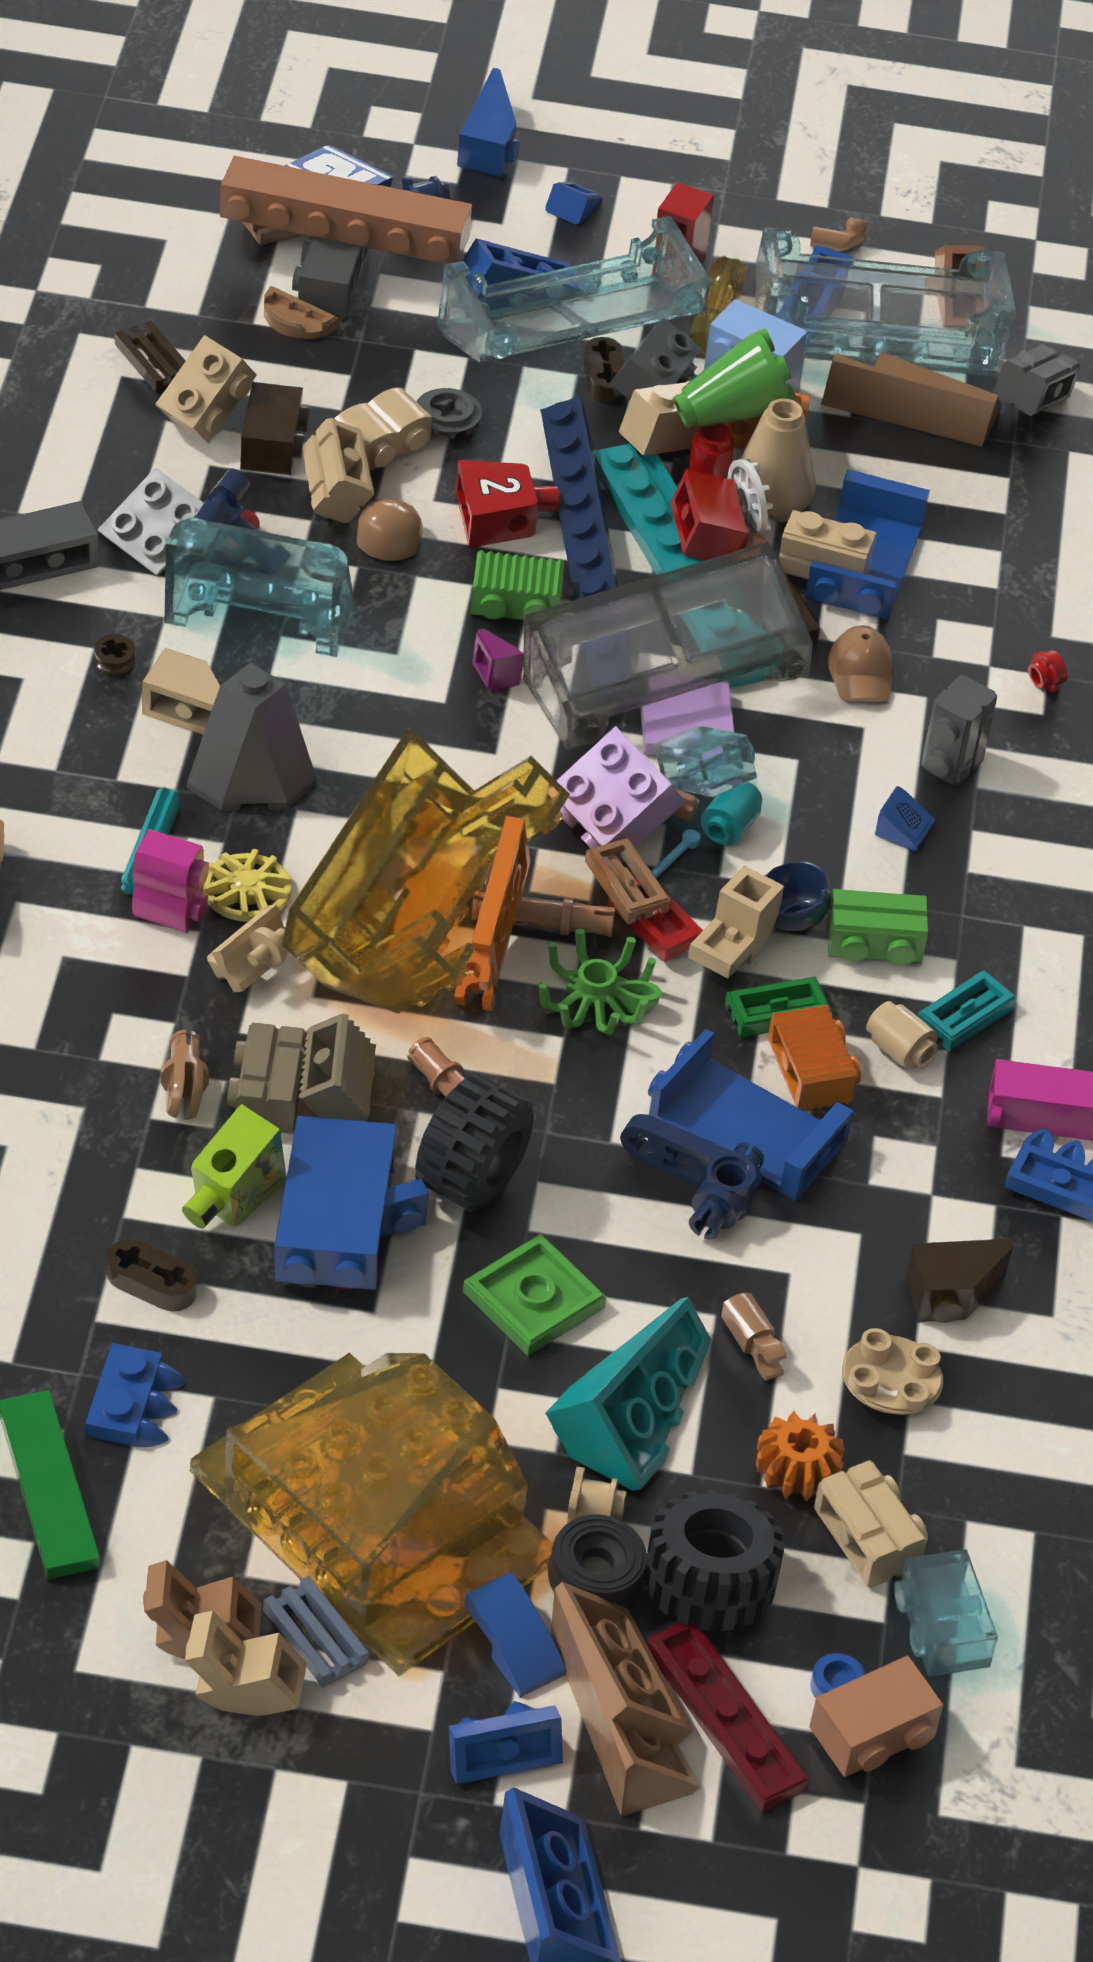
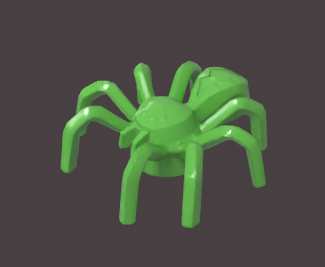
(598, 984)

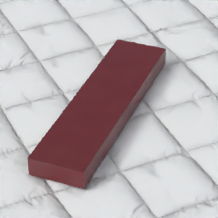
(728, 1715)

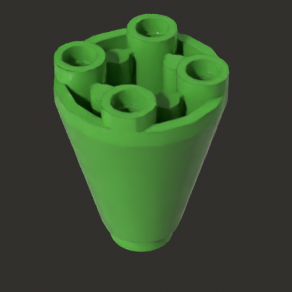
(736, 384)

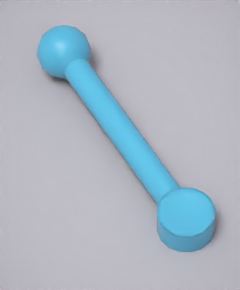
(689, 840)

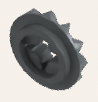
(444, 400)

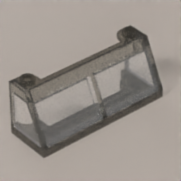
(663, 640)

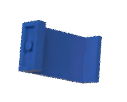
(897, 516)
(733, 1110)
(334, 1202)

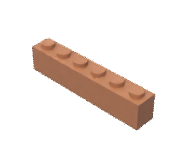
(345, 210)

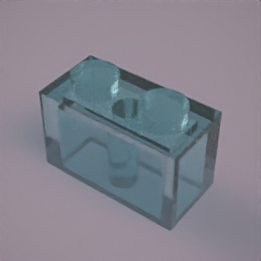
(706, 760)
(946, 1613)

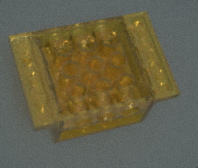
(383, 1496)

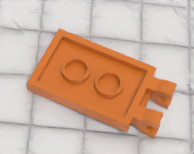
(497, 914)

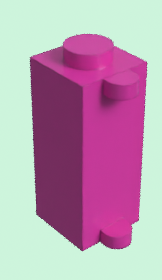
(1041, 1097)

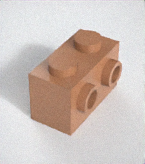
(876, 1716)

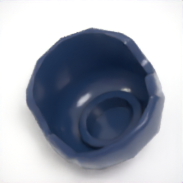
(804, 896)

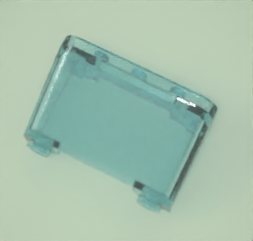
(258, 572)

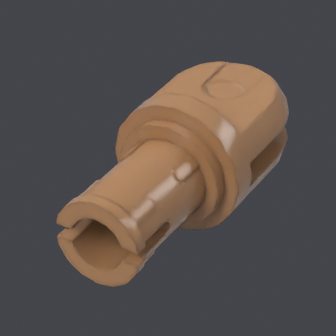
(184, 1075)

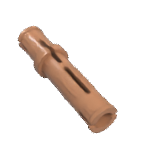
(558, 915)

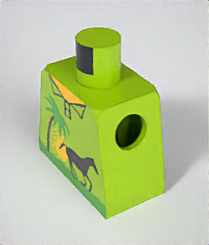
(236, 1170)

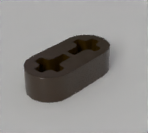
(599, 370)
(151, 1275)

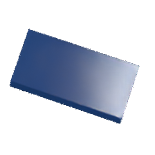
(555, 1882)

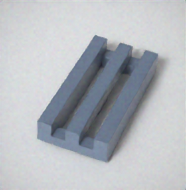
(294, 1599)

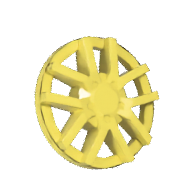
(246, 884)

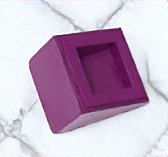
(497, 661)

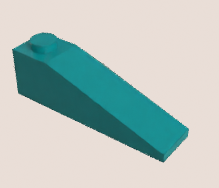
(629, 1401)

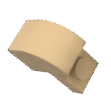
(741, 923)
(246, 1675)

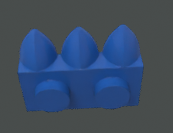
(1053, 1177)
(131, 1397)

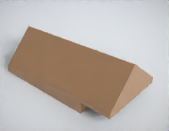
(911, 398)
(622, 1700)

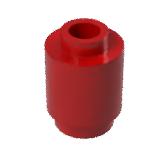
(712, 450)

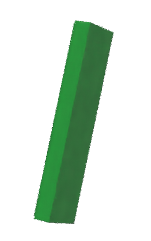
(48, 1485)

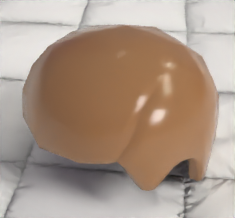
(389, 530)

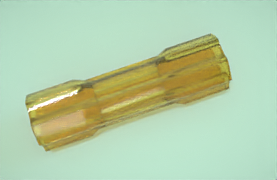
(726, 285)

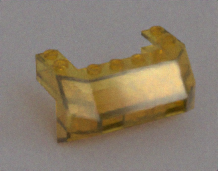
(388, 932)

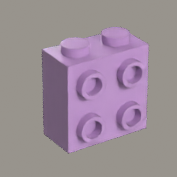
(617, 793)

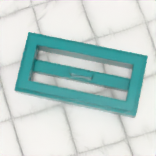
(973, 1014)

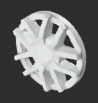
(751, 492)

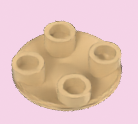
(893, 1373)

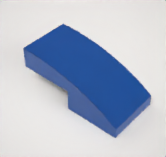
(517, 1632)

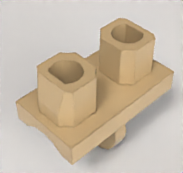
(250, 950)

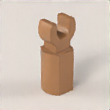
(754, 1334)

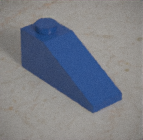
(488, 134)
(505, 263)

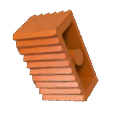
(814, 1057)

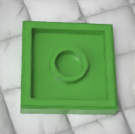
(534, 1294)

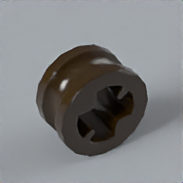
(121, 647)

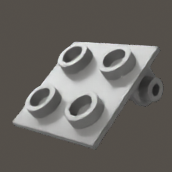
(147, 517)

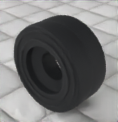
(602, 1538)

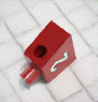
(500, 501)

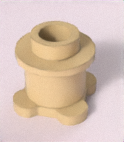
(595, 1497)

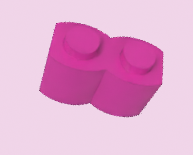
(169, 881)

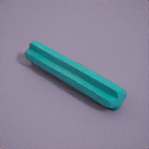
(160, 819)

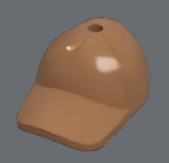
(862, 665)

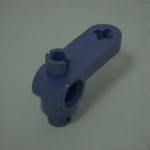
(723, 1176)

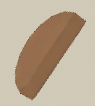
(296, 317)

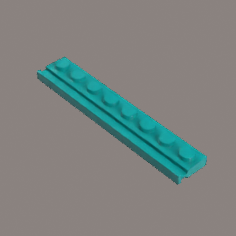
(643, 496)

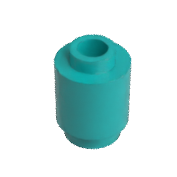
(732, 814)

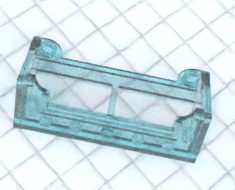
(574, 302)
(905, 310)

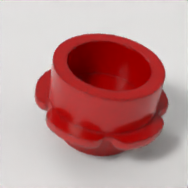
(1047, 670)

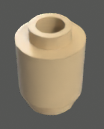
(902, 1035)

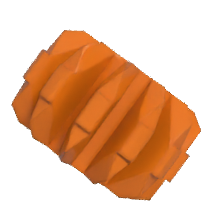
(798, 1454)

